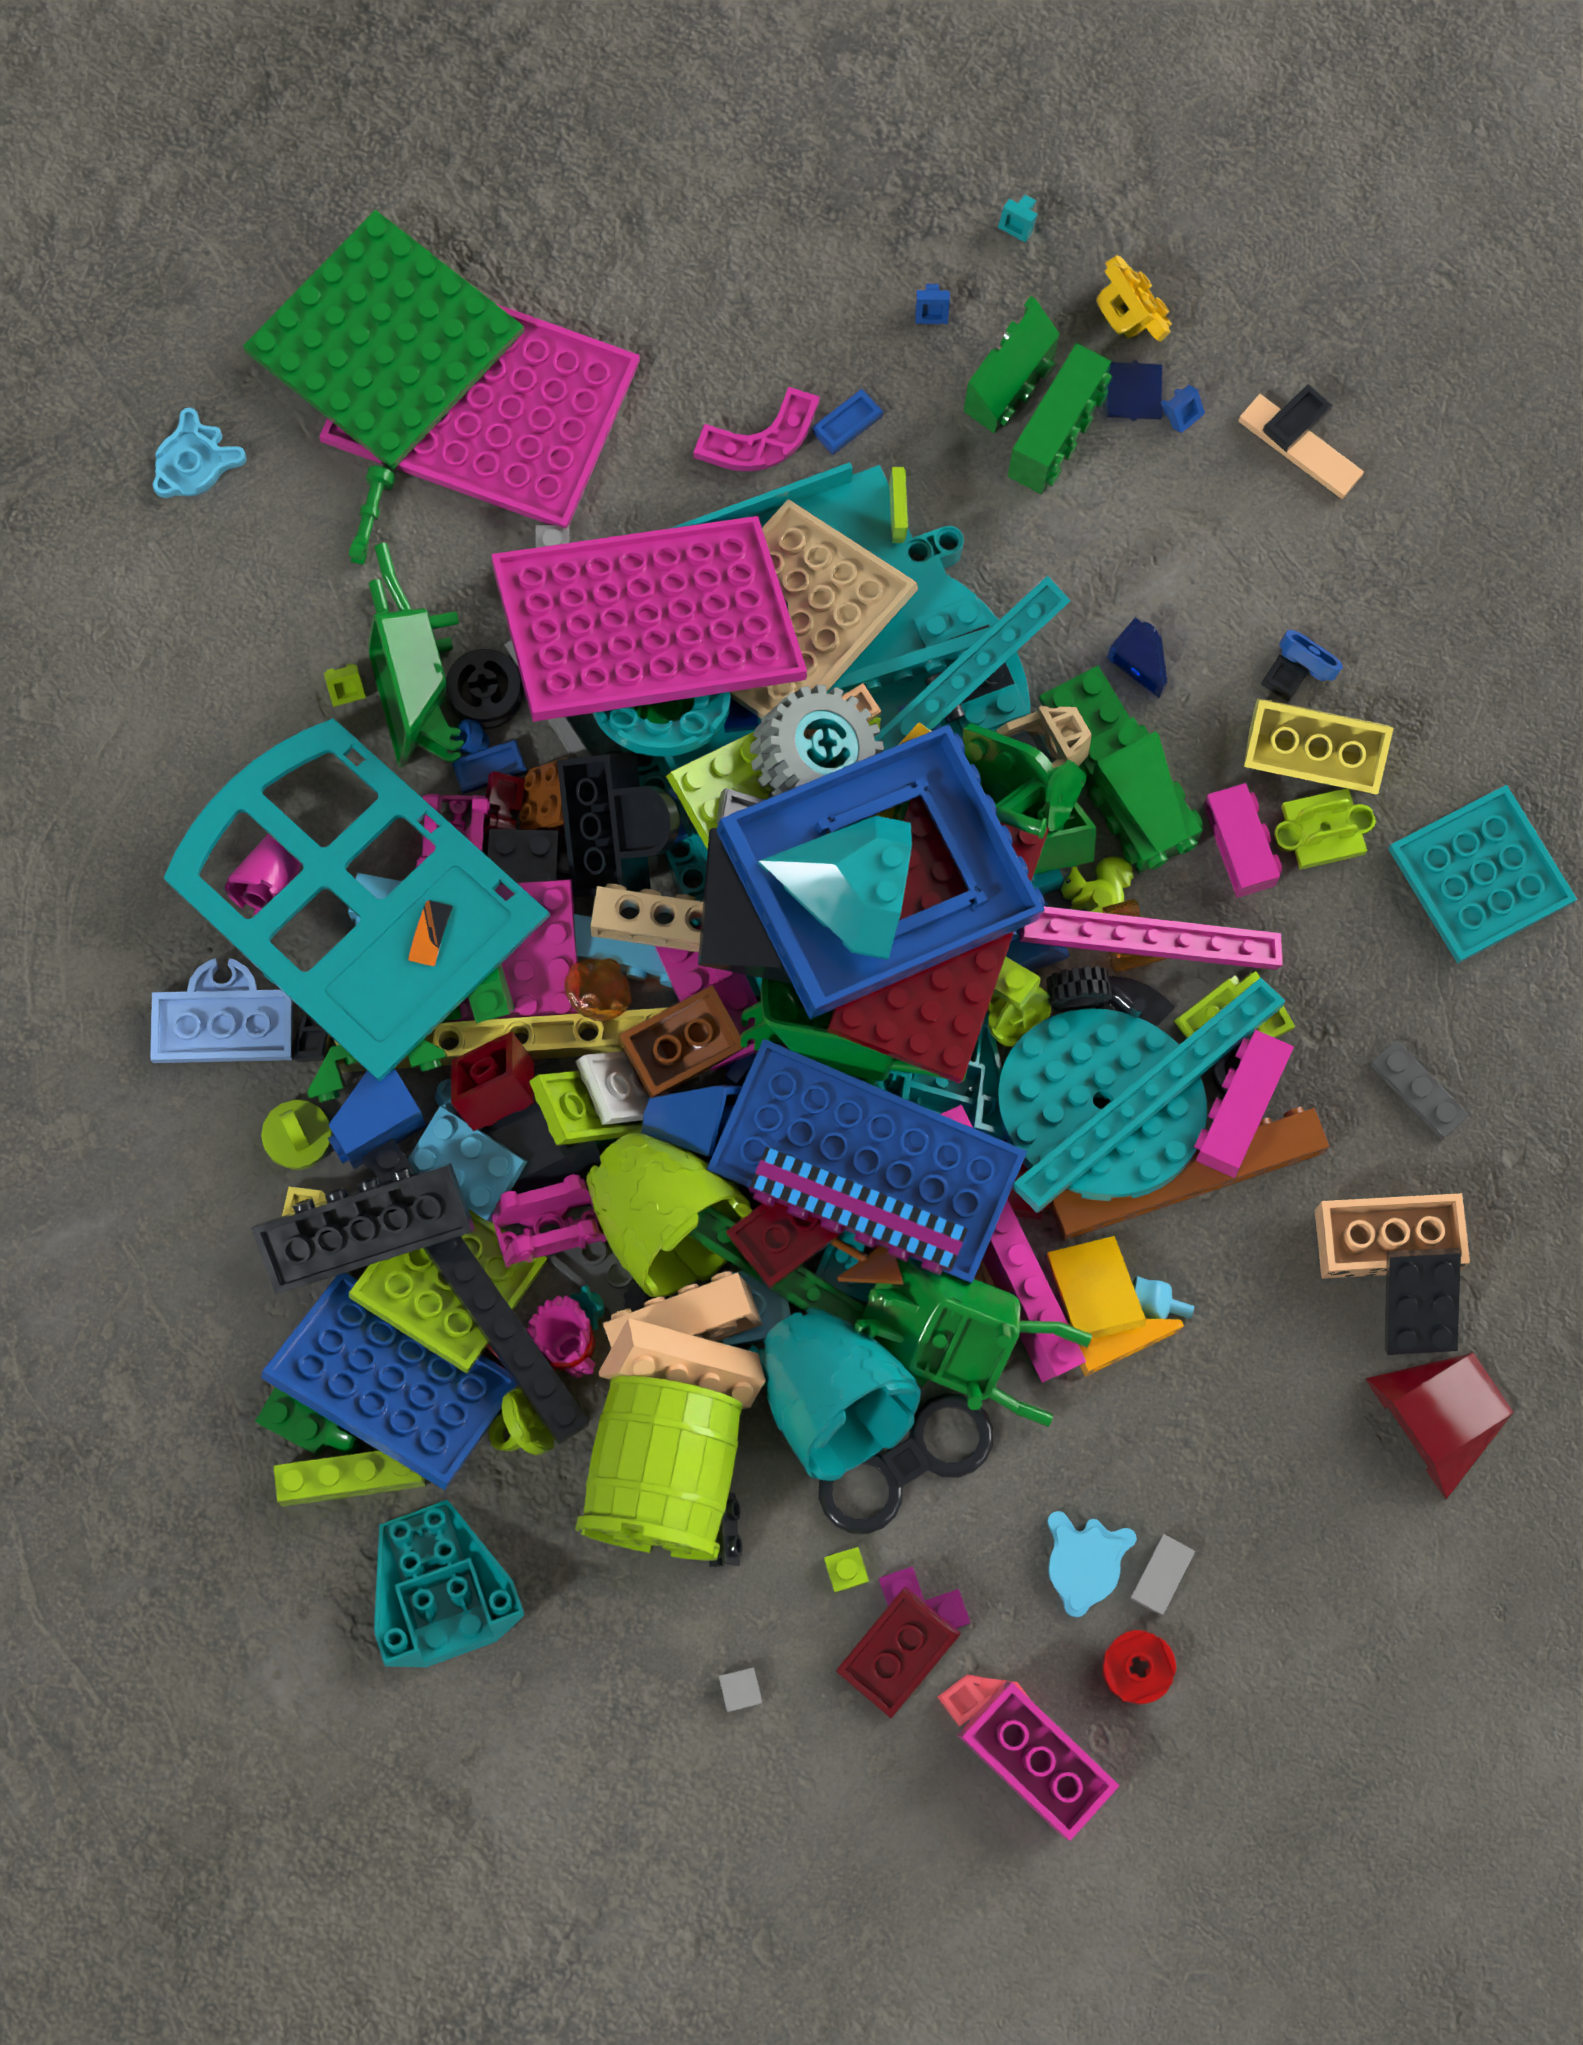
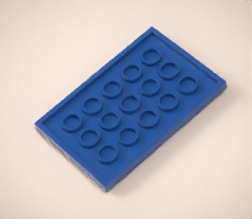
(388, 1385)

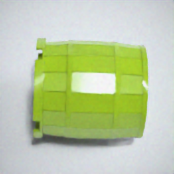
(661, 1467)

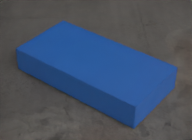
(847, 421)
(474, 769)

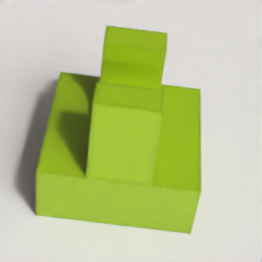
(344, 685)

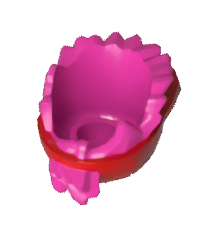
(564, 1336)

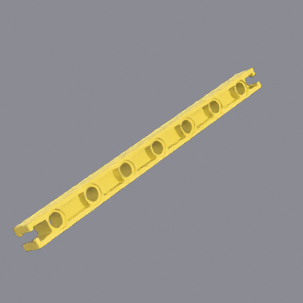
(548, 1035)

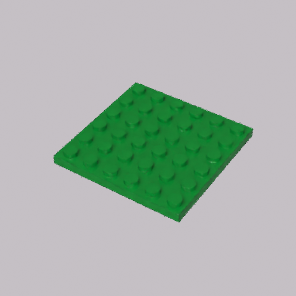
(383, 339)

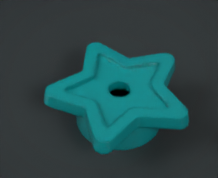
(591, 1304)

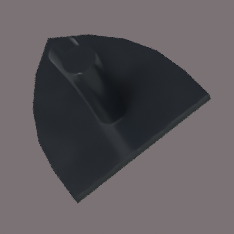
(1137, 1000)

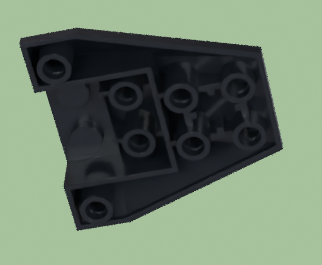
(530, 1138)

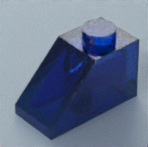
(1141, 655)

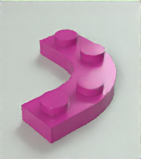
(764, 448)

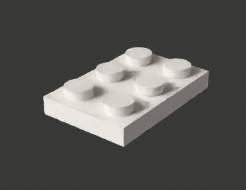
(613, 1087)

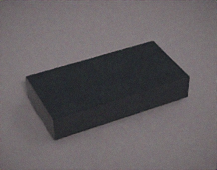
(1297, 418)

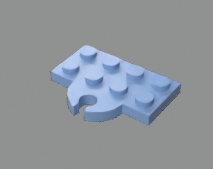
(221, 1020)

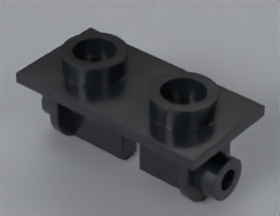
(728, 1539)

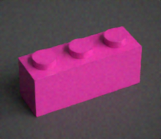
(1242, 840)

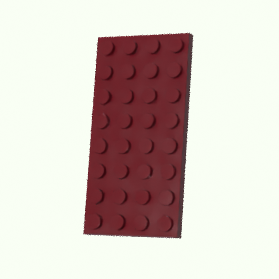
(938, 1011)

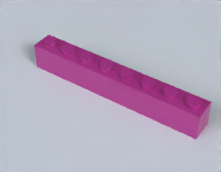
(1019, 1273)

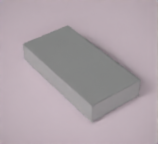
(1162, 1575)

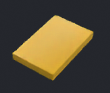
(1096, 1288)

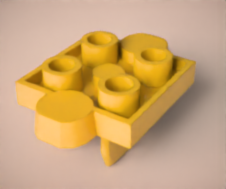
(1133, 290)

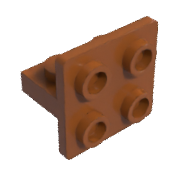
(542, 800)

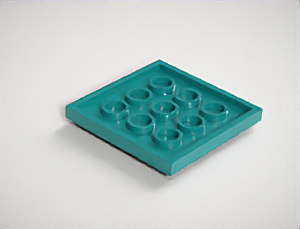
(1482, 874)

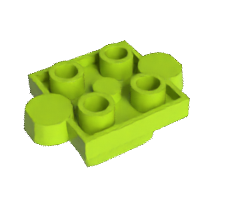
(1324, 828)

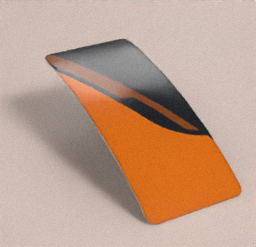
(430, 933)

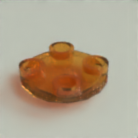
(597, 989)

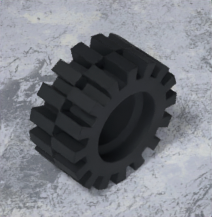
(1079, 988)

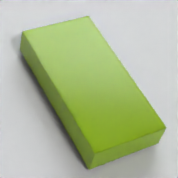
(898, 504)

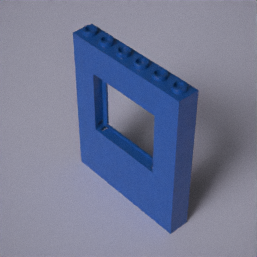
(966, 819)

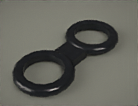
(910, 1462)

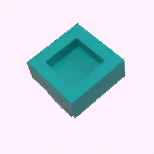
(1018, 218)

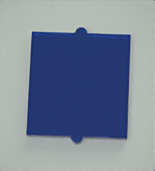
(1135, 391)

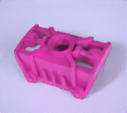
(458, 807)
(545, 1207)

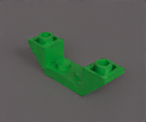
(330, 1077)

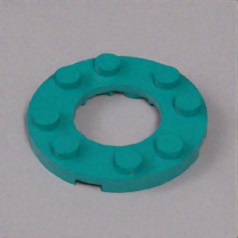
(671, 738)

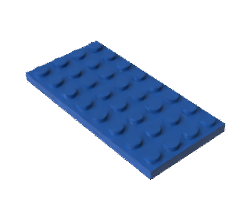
(870, 1141)

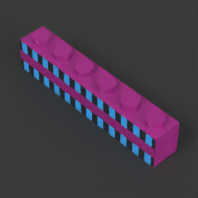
(858, 1210)

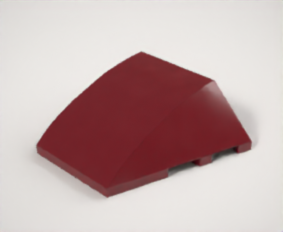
(1446, 1412)

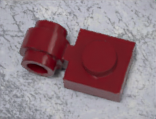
(506, 797)

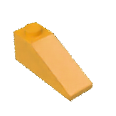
(1117, 1346)

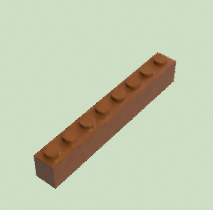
(1273, 1147)

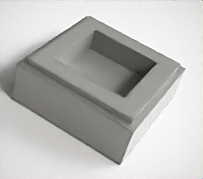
(740, 1690)

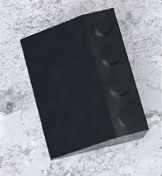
(730, 927)

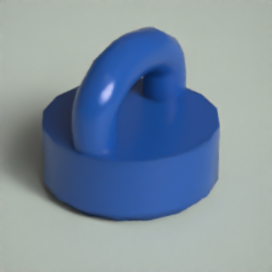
(472, 735)

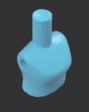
(1157, 1299)

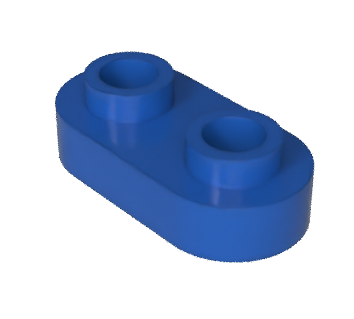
(1301, 649)

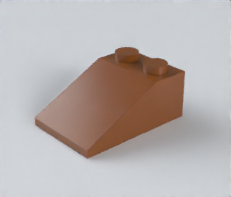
(680, 1042)

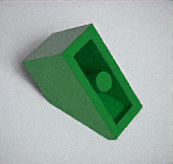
(492, 997)

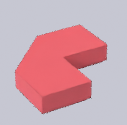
(969, 1696)

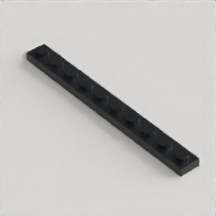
(494, 1317)

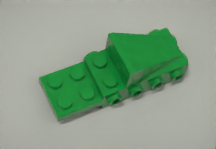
(1128, 775)

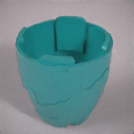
(835, 1392)

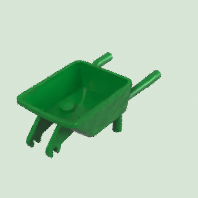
(410, 669)
(784, 1020)
(955, 1333)

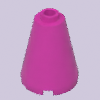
(262, 875)

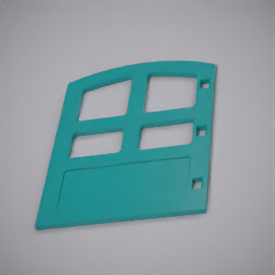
(365, 985)

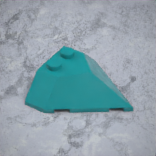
(851, 881)

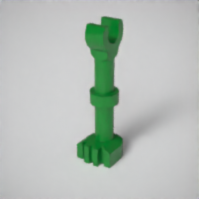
(379, 480)

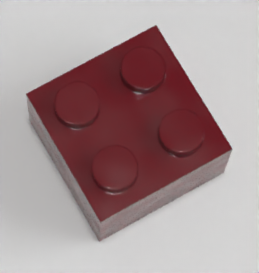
(492, 1081)

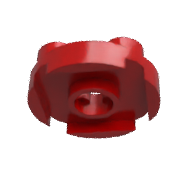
(1148, 1648)

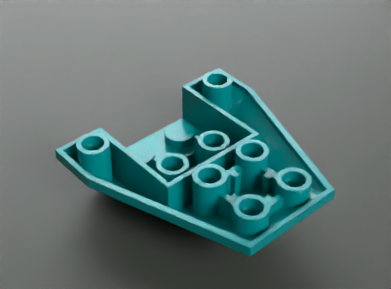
(438, 1590)

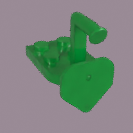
(1022, 780)

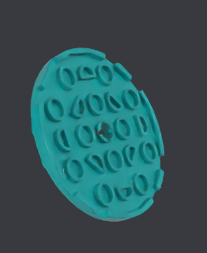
(1098, 1054)

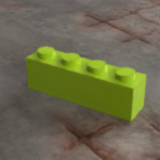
(342, 1478)

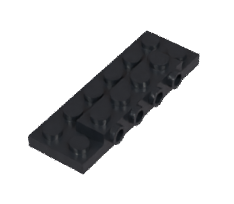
(363, 1226)

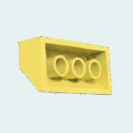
(1317, 746)

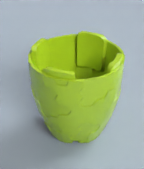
(650, 1202)

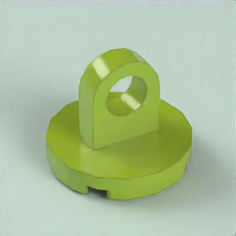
(1009, 1023)
(296, 1134)
(523, 1424)

